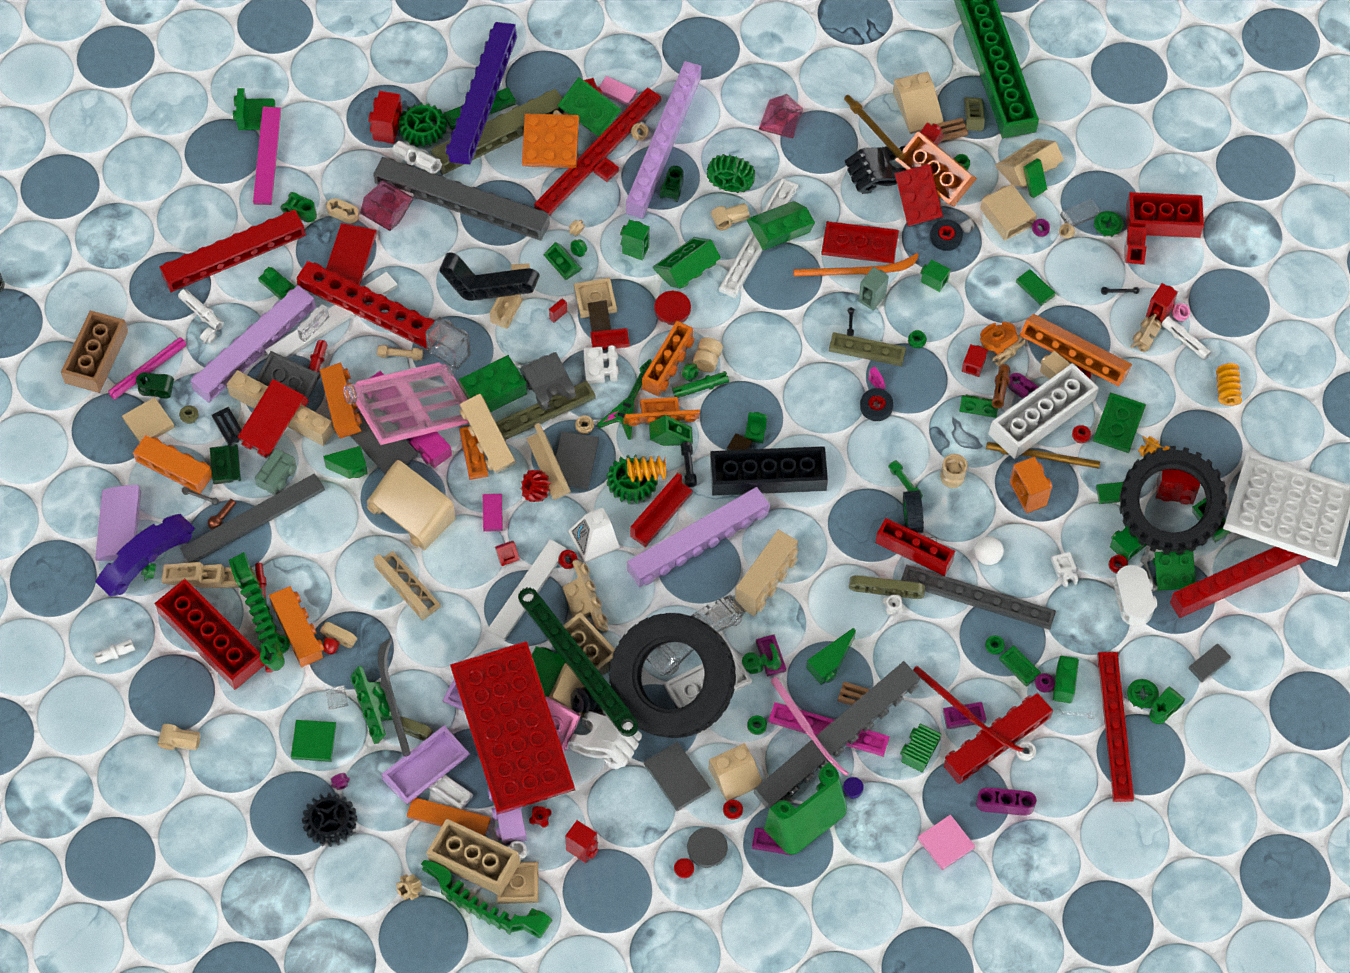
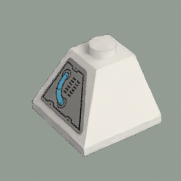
(594, 535)

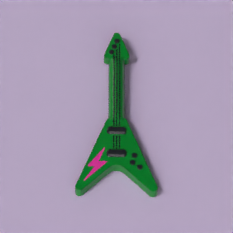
(626, 405)

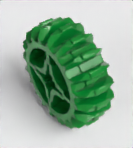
(424, 131)
(731, 173)
(625, 487)

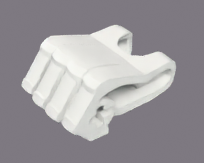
(605, 741)

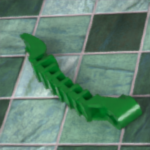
(247, 581)
(534, 923)

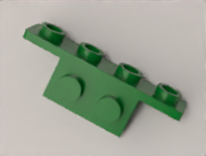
(373, 704)

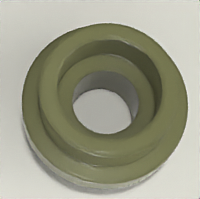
(189, 419)

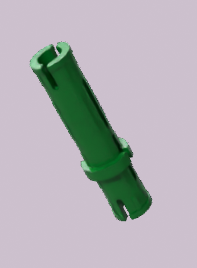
(702, 384)

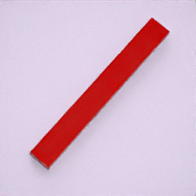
(1115, 727)

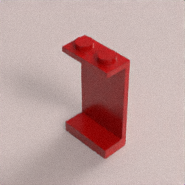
(271, 418)

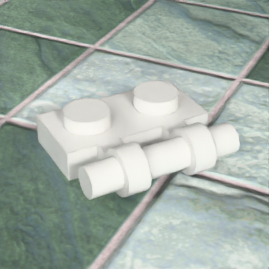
(594, 364)

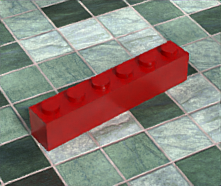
(984, 748)

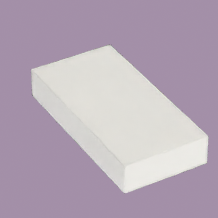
(451, 792)

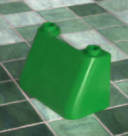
(799, 826)

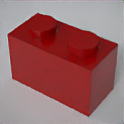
(1162, 302)
(581, 842)

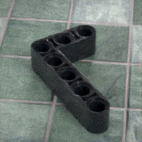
(489, 285)

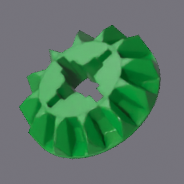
(1102, 219)
(1149, 689)

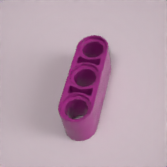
(1016, 797)

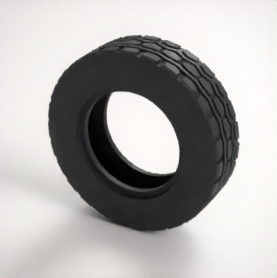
(718, 674)

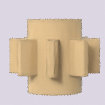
(409, 887)

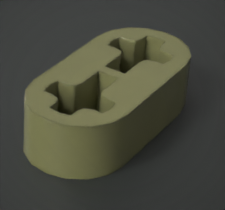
(416, 729)

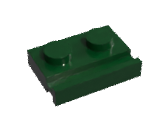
(225, 464)

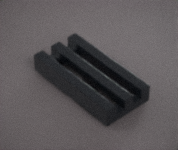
(229, 441)

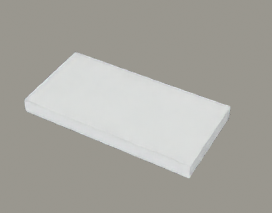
(687, 686)

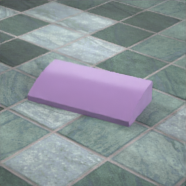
(117, 520)
(425, 765)

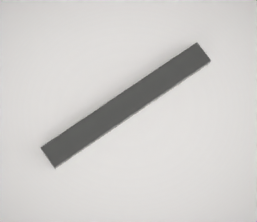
(252, 519)
(980, 597)

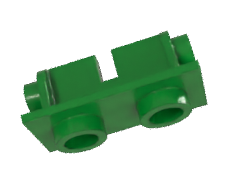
(977, 406)

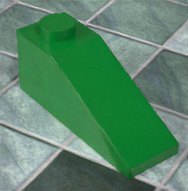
(828, 661)

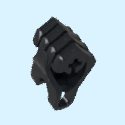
(872, 168)

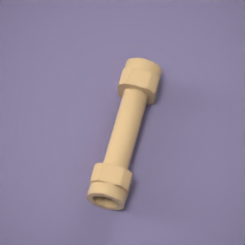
(383, 350)

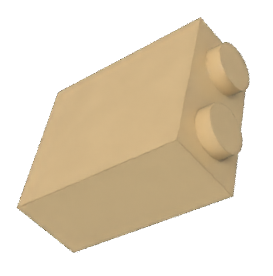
(1008, 211)

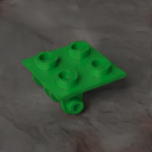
(1174, 570)

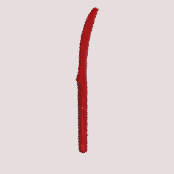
(962, 709)

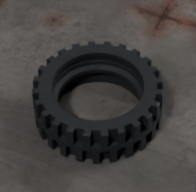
(1182, 461)

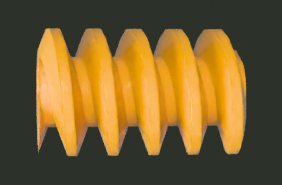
(1228, 384)
(646, 468)

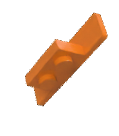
(658, 407)

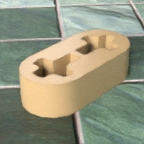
(343, 210)
(339, 634)

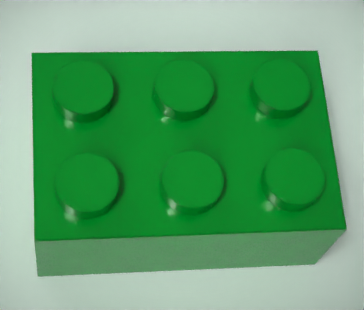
(496, 382)

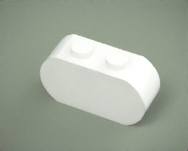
(1134, 595)

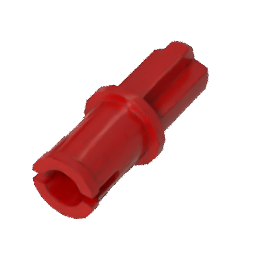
(317, 357)

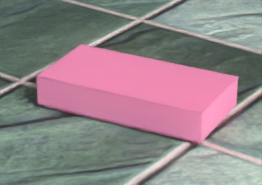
(618, 91)

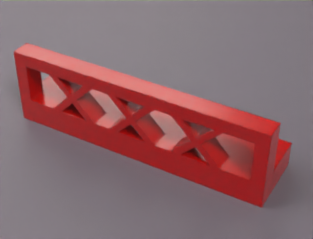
(660, 511)

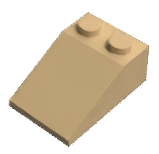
(917, 101)

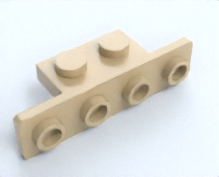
(582, 597)

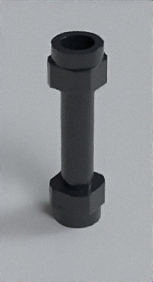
(690, 477)

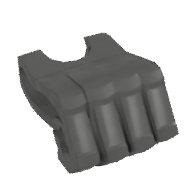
(547, 378)

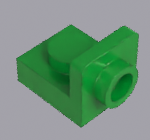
(756, 427)

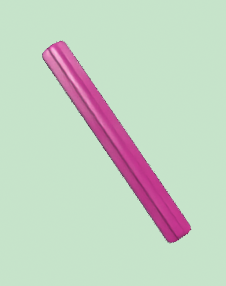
(147, 367)

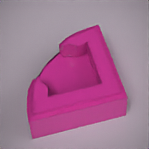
(876, 378)

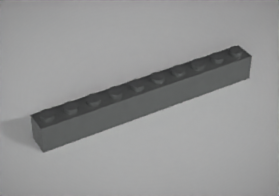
(463, 198)
(837, 735)

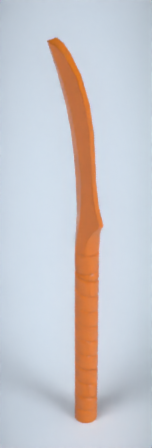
(902, 265)

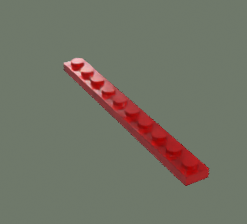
(598, 151)

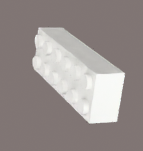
(1043, 411)

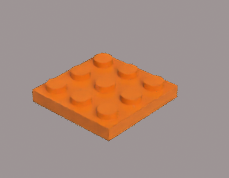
(550, 140)

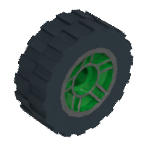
(913, 511)

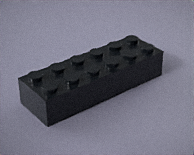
(768, 470)

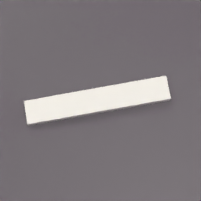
(534, 578)

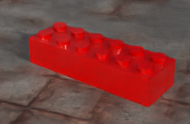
(209, 634)

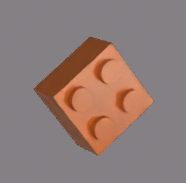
(1030, 484)

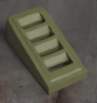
(974, 114)

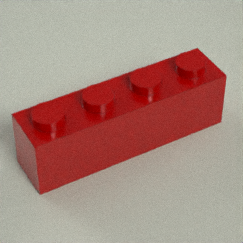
(915, 547)

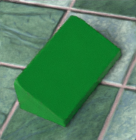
(562, 261)

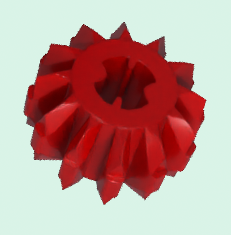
(535, 485)

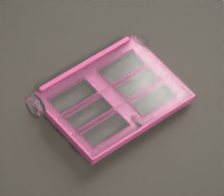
(409, 402)

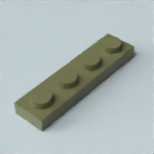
(867, 349)

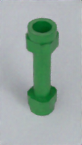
(896, 469)

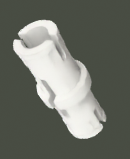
(114, 651)

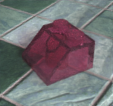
(386, 205)

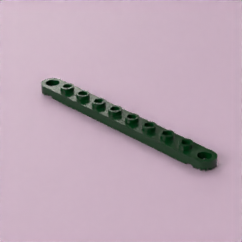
(578, 662)

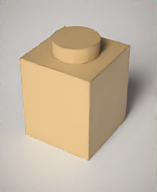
(1053, 364)

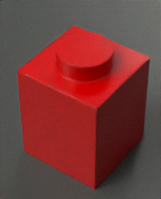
(933, 132)

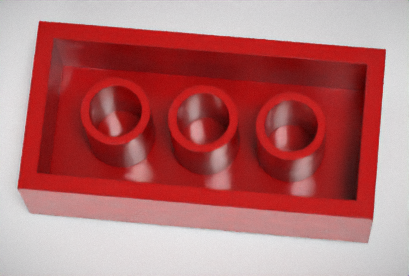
(1166, 214)

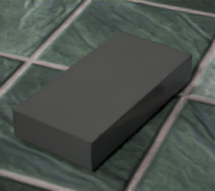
(1209, 662)

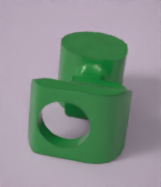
(754, 664)

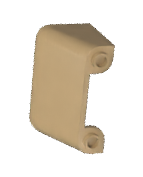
(412, 504)

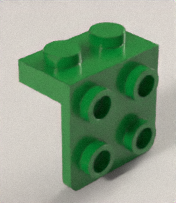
(249, 111)

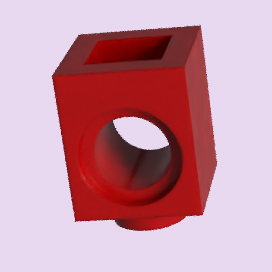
(974, 360)

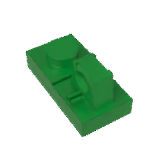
(275, 282)

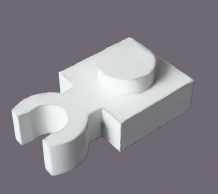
(1065, 566)

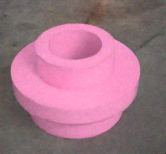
(1180, 312)

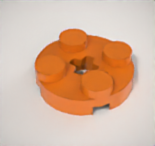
(998, 337)

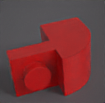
(1135, 246)

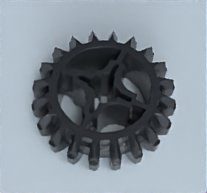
(318, 809)

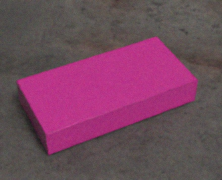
(492, 512)

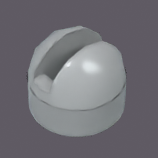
(967, 225)

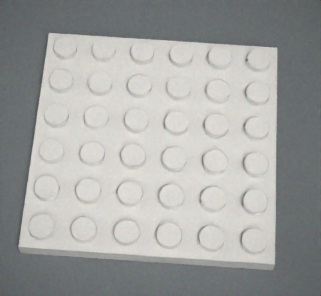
(1290, 509)

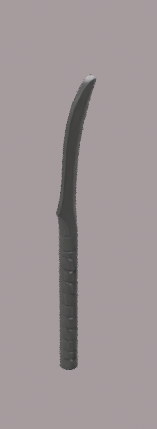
(385, 684)

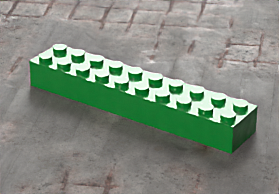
(998, 67)

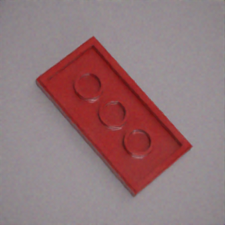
(860, 242)
(351, 252)

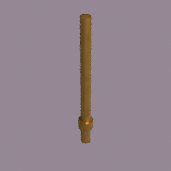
(856, 107)
(1049, 456)

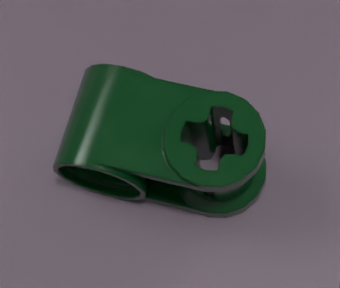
(672, 186)
(156, 385)

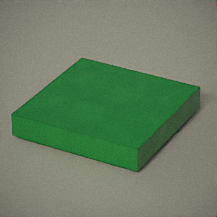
(313, 740)

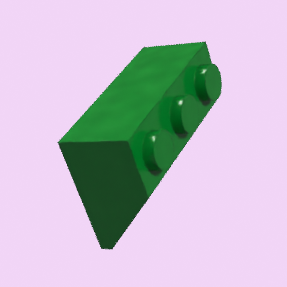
(781, 224)
(687, 262)

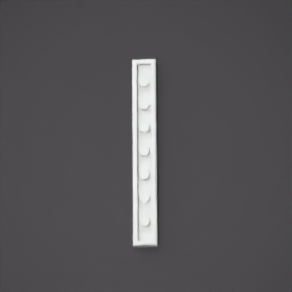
(751, 249)
(292, 344)

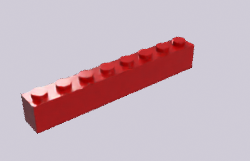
(232, 250)
(1234, 580)

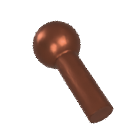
(217, 520)

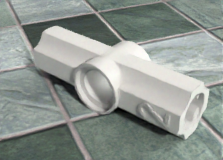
(417, 157)

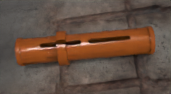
(1002, 381)

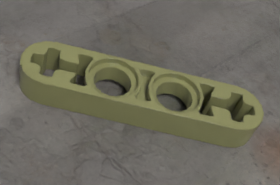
(886, 587)

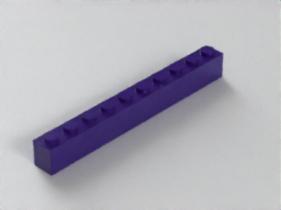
(481, 93)

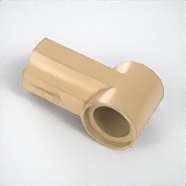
(725, 217)
(174, 737)

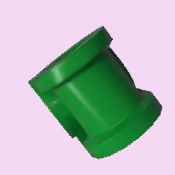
(304, 207)
(1165, 705)

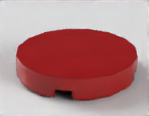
(672, 307)

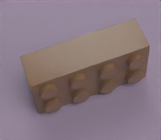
(94, 351)

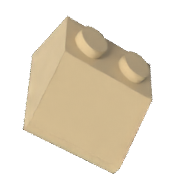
(735, 772)

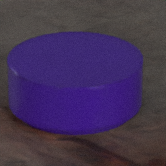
(853, 787)

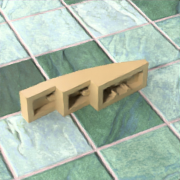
(199, 575)

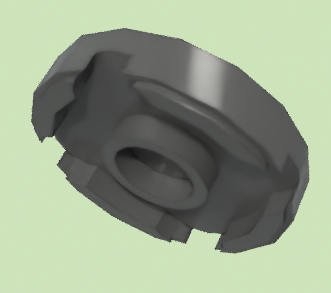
(707, 847)

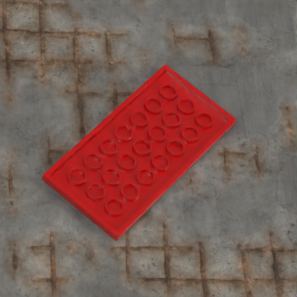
(512, 727)

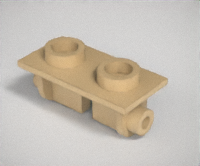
(1148, 327)

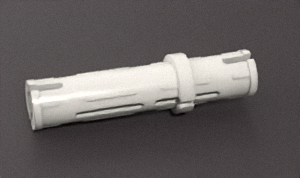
(206, 314)
(1180, 333)

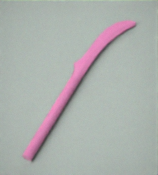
(803, 722)

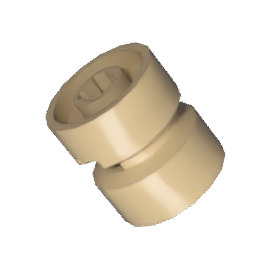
(707, 354)
(953, 470)

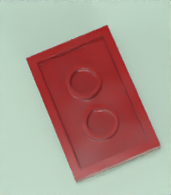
(919, 195)

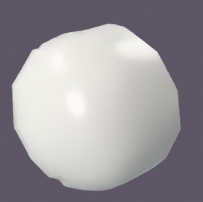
(988, 550)

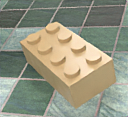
(767, 572)
(474, 857)

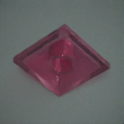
(781, 116)

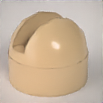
(1067, 231)

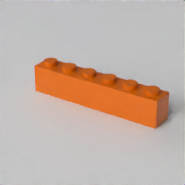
(1076, 349)

